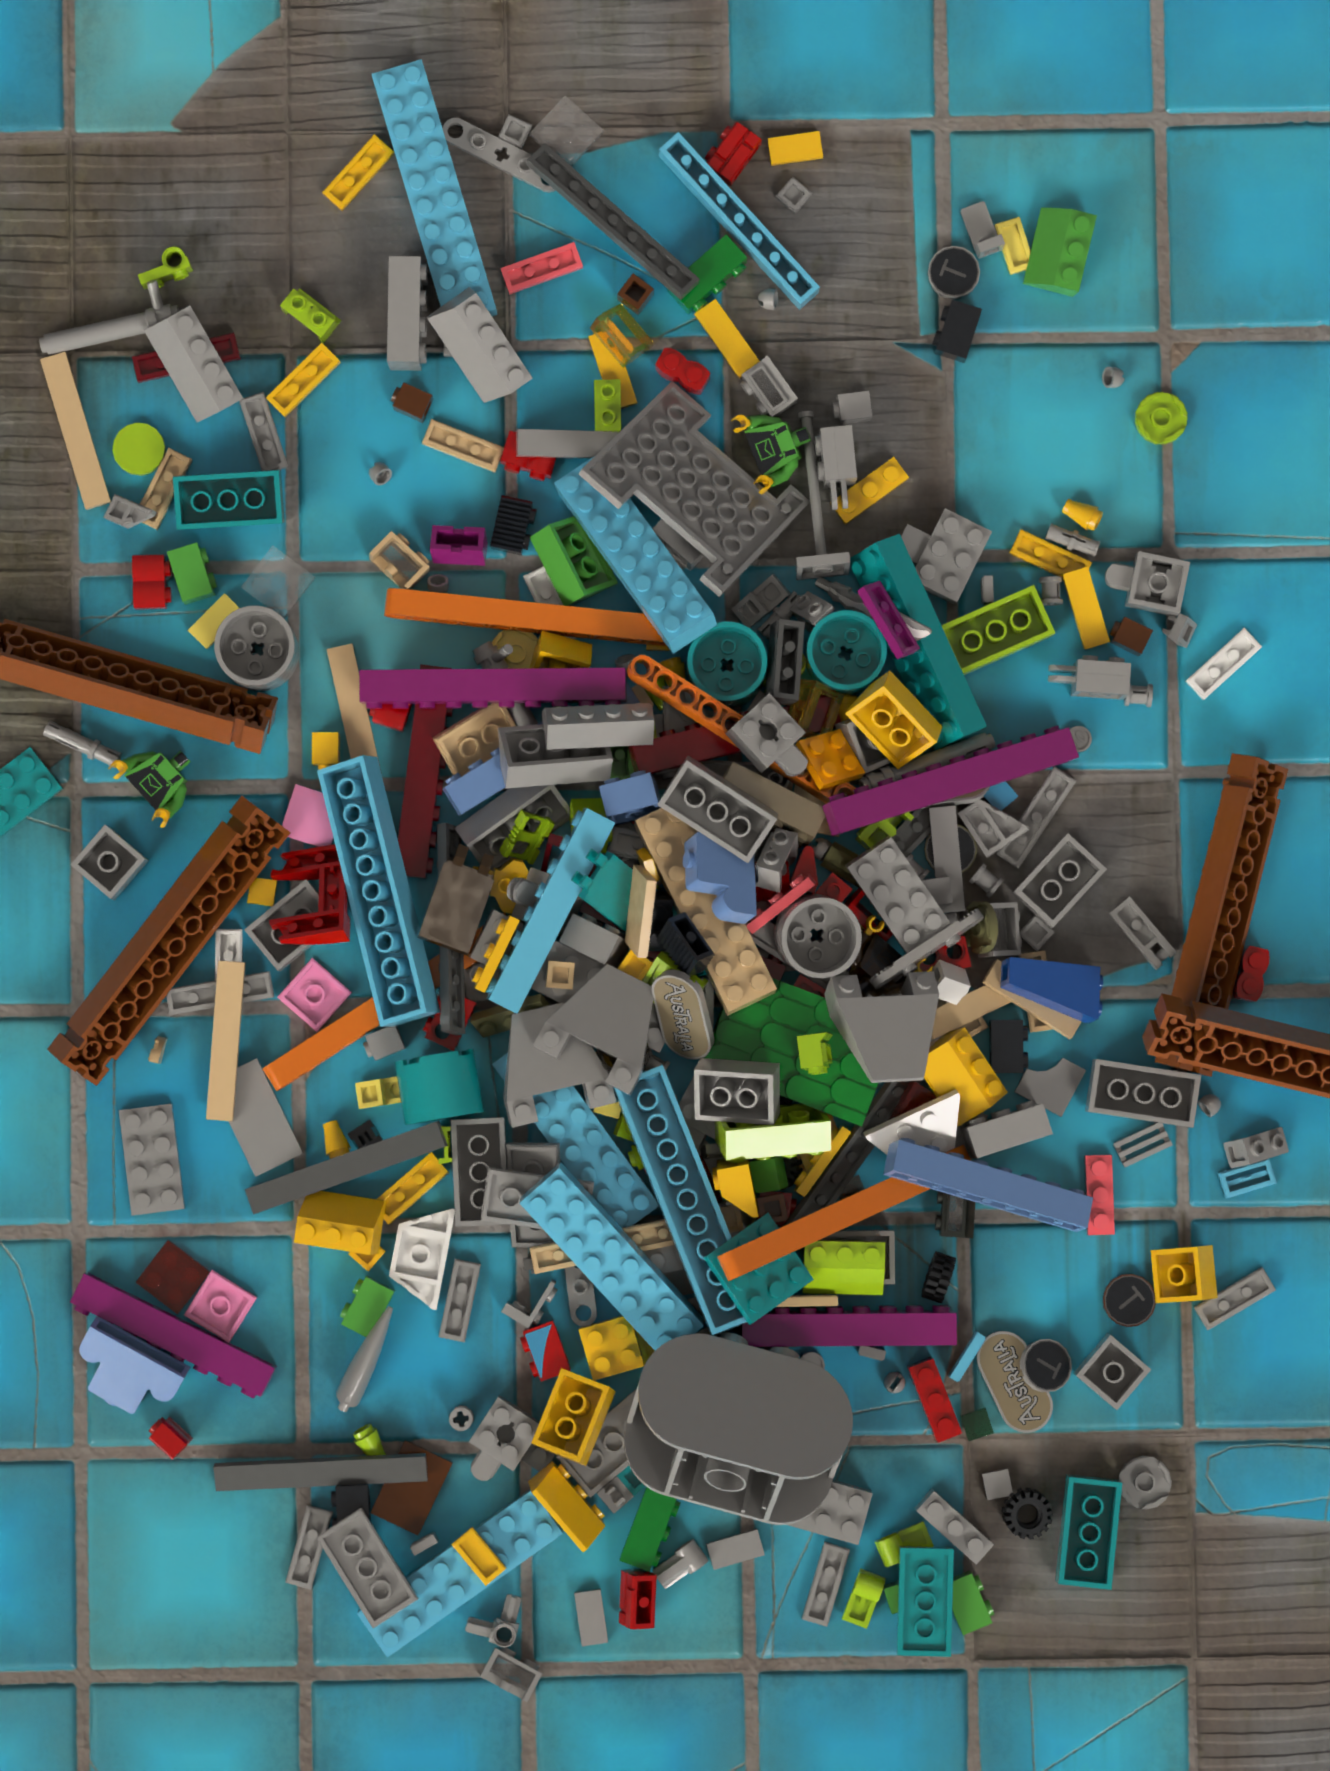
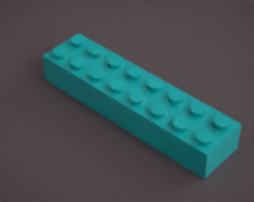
(933, 669)

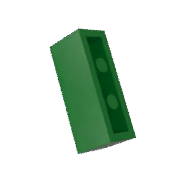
(713, 271)
(649, 1530)

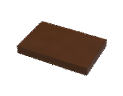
(410, 1502)

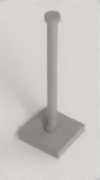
(822, 563)

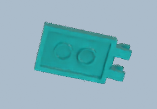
(607, 887)

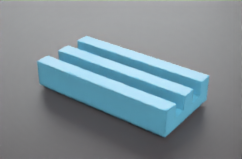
(1225, 1184)
(967, 1356)

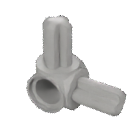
(508, 1619)

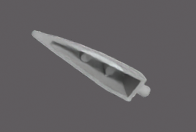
(363, 1364)

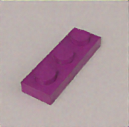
(888, 619)

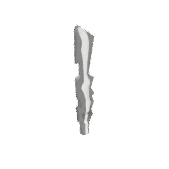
(852, 601)

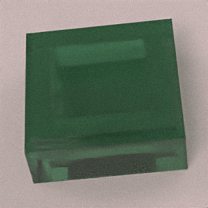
(976, 1424)

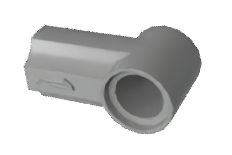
(686, 1560)

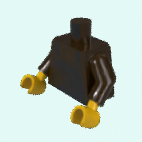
(872, 958)

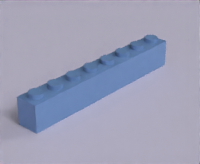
(486, 778)
(988, 1185)

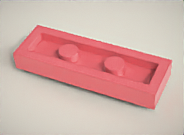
(541, 268)
(780, 901)
(1100, 1187)

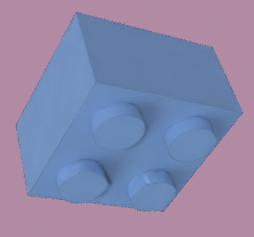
(630, 798)

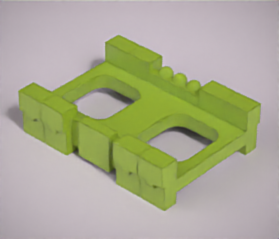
(533, 838)
(447, 1151)

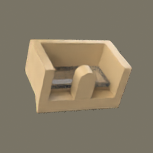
(399, 561)

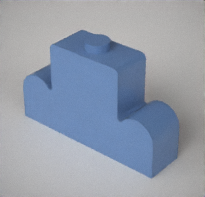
(721, 873)
(129, 1367)

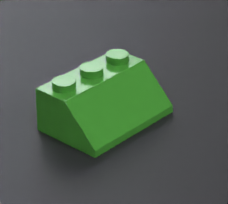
(1059, 250)
(572, 561)

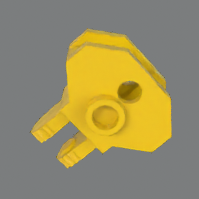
(502, 876)

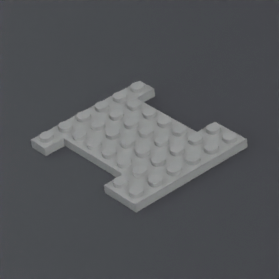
(692, 486)

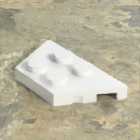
(927, 1125)
(422, 1255)

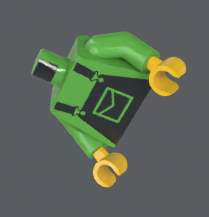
(773, 447)
(156, 780)

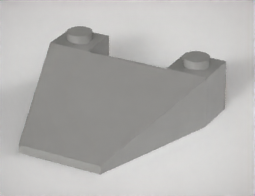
(609, 1015)
(886, 1032)
(536, 1072)

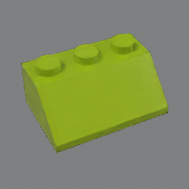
(845, 1267)

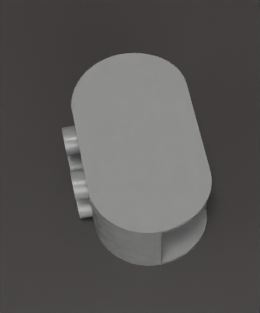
(737, 1427)

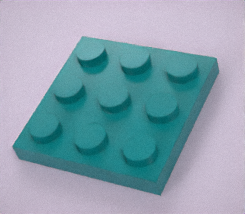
(766, 1286)

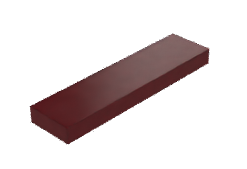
(150, 367)

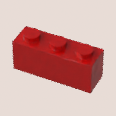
(934, 1399)

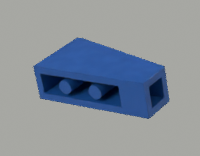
(1056, 985)

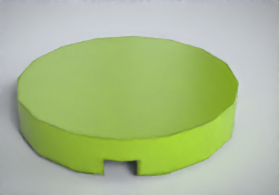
(1161, 418)
(138, 449)

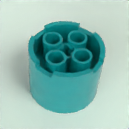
(854, 633)
(727, 644)
(439, 1086)

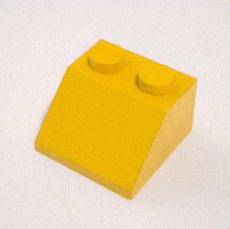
(560, 652)
(1184, 1274)

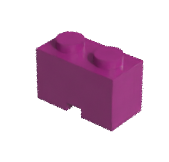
(458, 546)

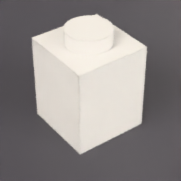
(951, 981)

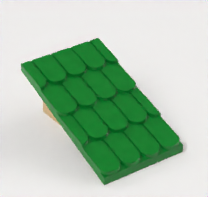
(769, 1034)

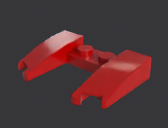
(331, 921)

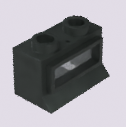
(956, 1216)

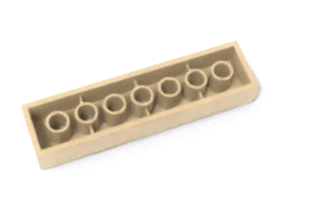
(737, 966)

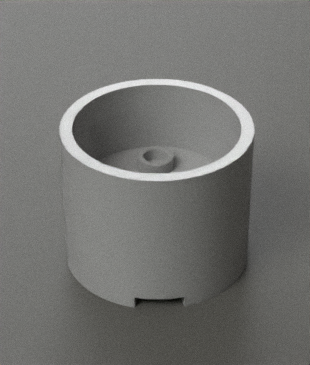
(259, 627)
(838, 935)

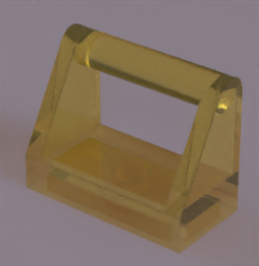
(614, 339)
(804, 709)

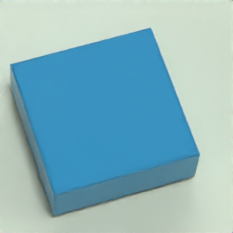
(1000, 795)

